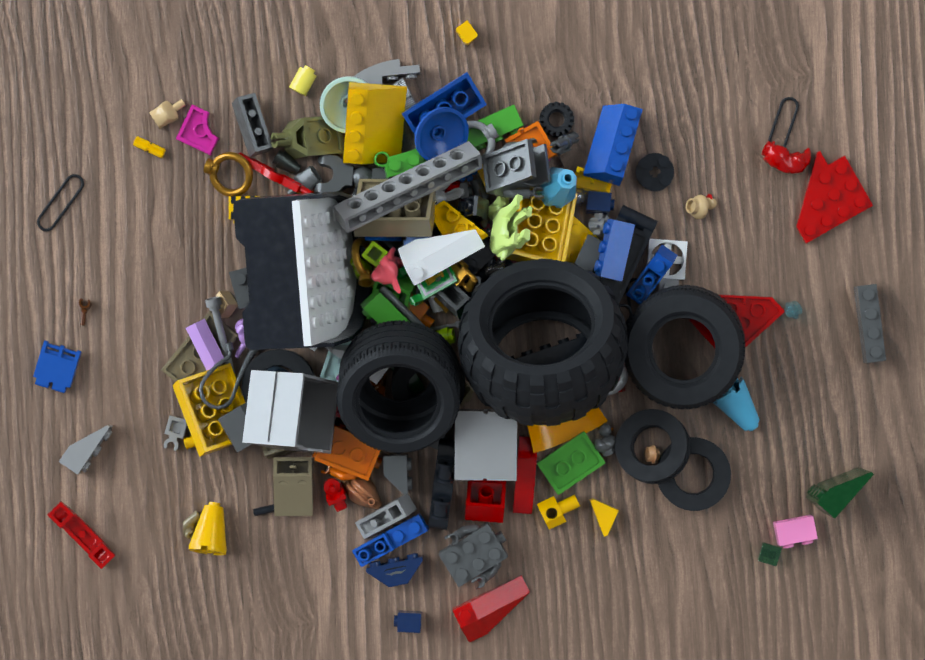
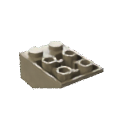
(293, 486)

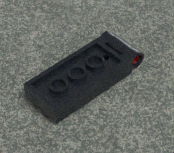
(642, 232)

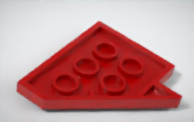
(830, 198)
(754, 314)

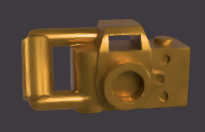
(462, 274)

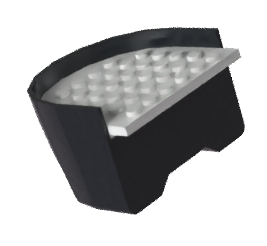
(298, 272)

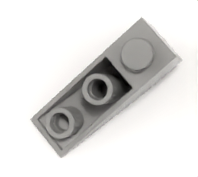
(80, 453)

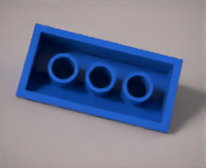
(458, 94)
(612, 143)

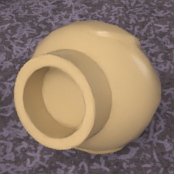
(699, 205)

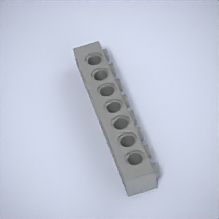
(407, 187)

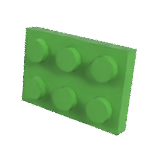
(571, 463)

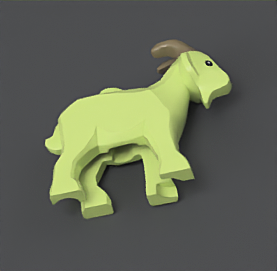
(504, 224)

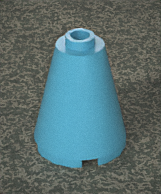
(739, 406)

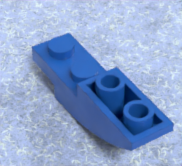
(390, 540)

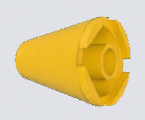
(210, 531)

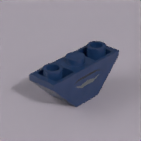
(395, 571)

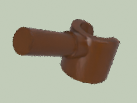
(84, 310)

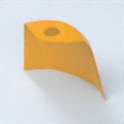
(546, 436)

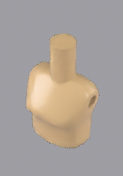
(166, 113)

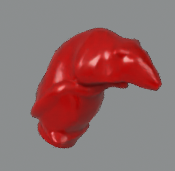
(781, 159)

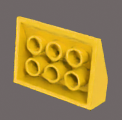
(373, 122)
(548, 231)
(200, 418)

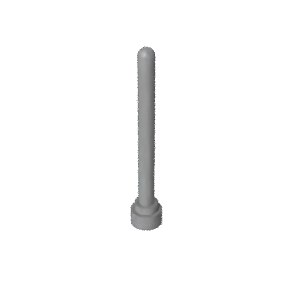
(214, 306)

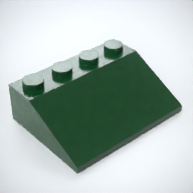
(835, 493)

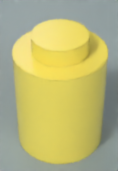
(303, 80)

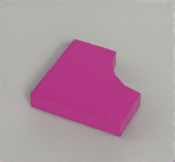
(196, 131)

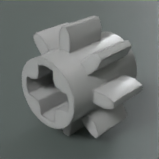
(596, 224)

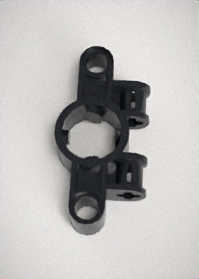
(442, 485)

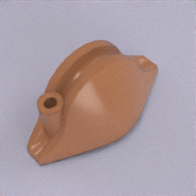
(362, 493)

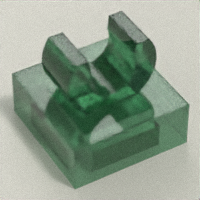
(769, 554)

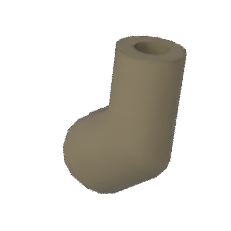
(189, 524)

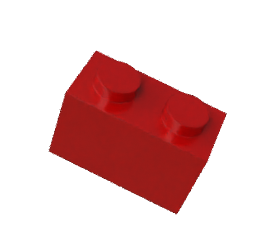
(485, 500)

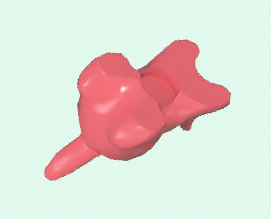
(388, 270)

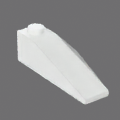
(432, 255)

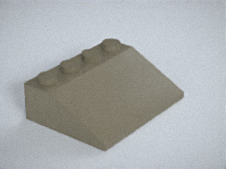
(408, 221)

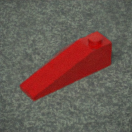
(485, 611)

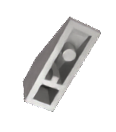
(386, 516)

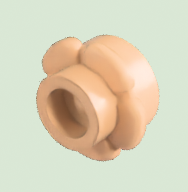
(652, 454)

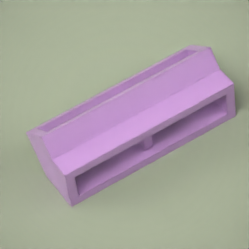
(205, 343)

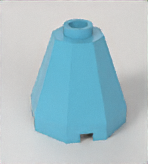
(560, 189)

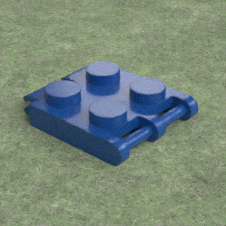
(56, 367)

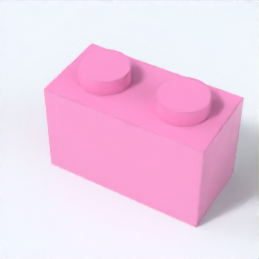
(795, 530)

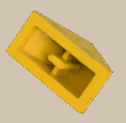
(605, 515)

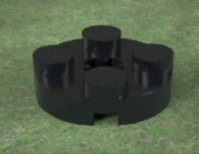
(663, 179)

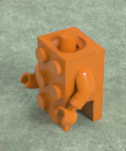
(348, 456)

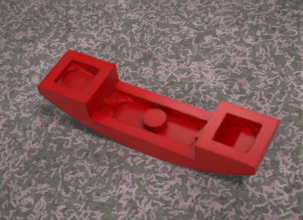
(525, 477)
(82, 534)

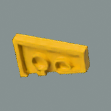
(451, 221)

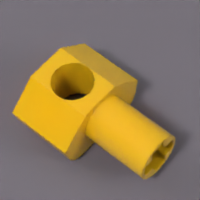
(562, 508)

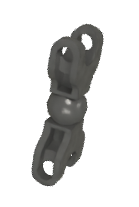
(344, 175)

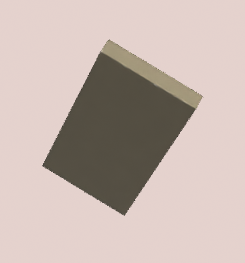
(186, 359)

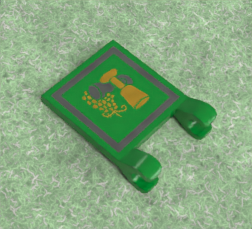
(431, 285)

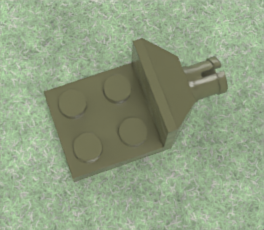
(309, 138)

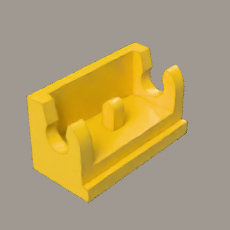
(589, 183)

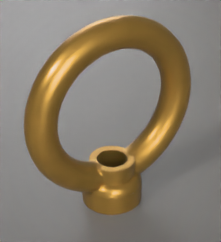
(212, 167)
(364, 278)

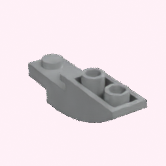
(390, 70)

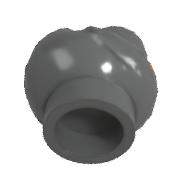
(606, 444)

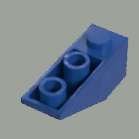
(652, 274)

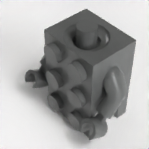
(517, 170)
(474, 552)

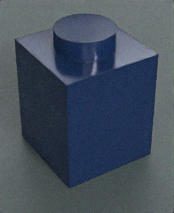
(599, 203)
(408, 621)

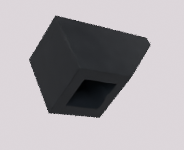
(474, 208)

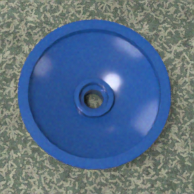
(451, 132)

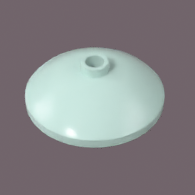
(333, 102)

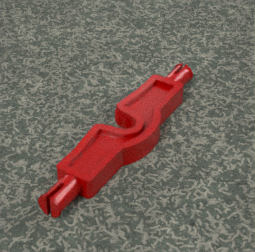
(282, 179)

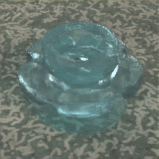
(793, 309)

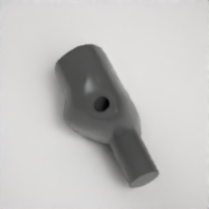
(308, 178)

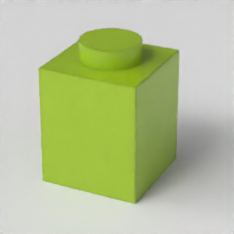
(374, 253)

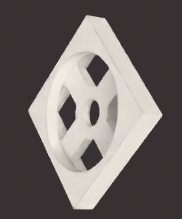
(679, 260)

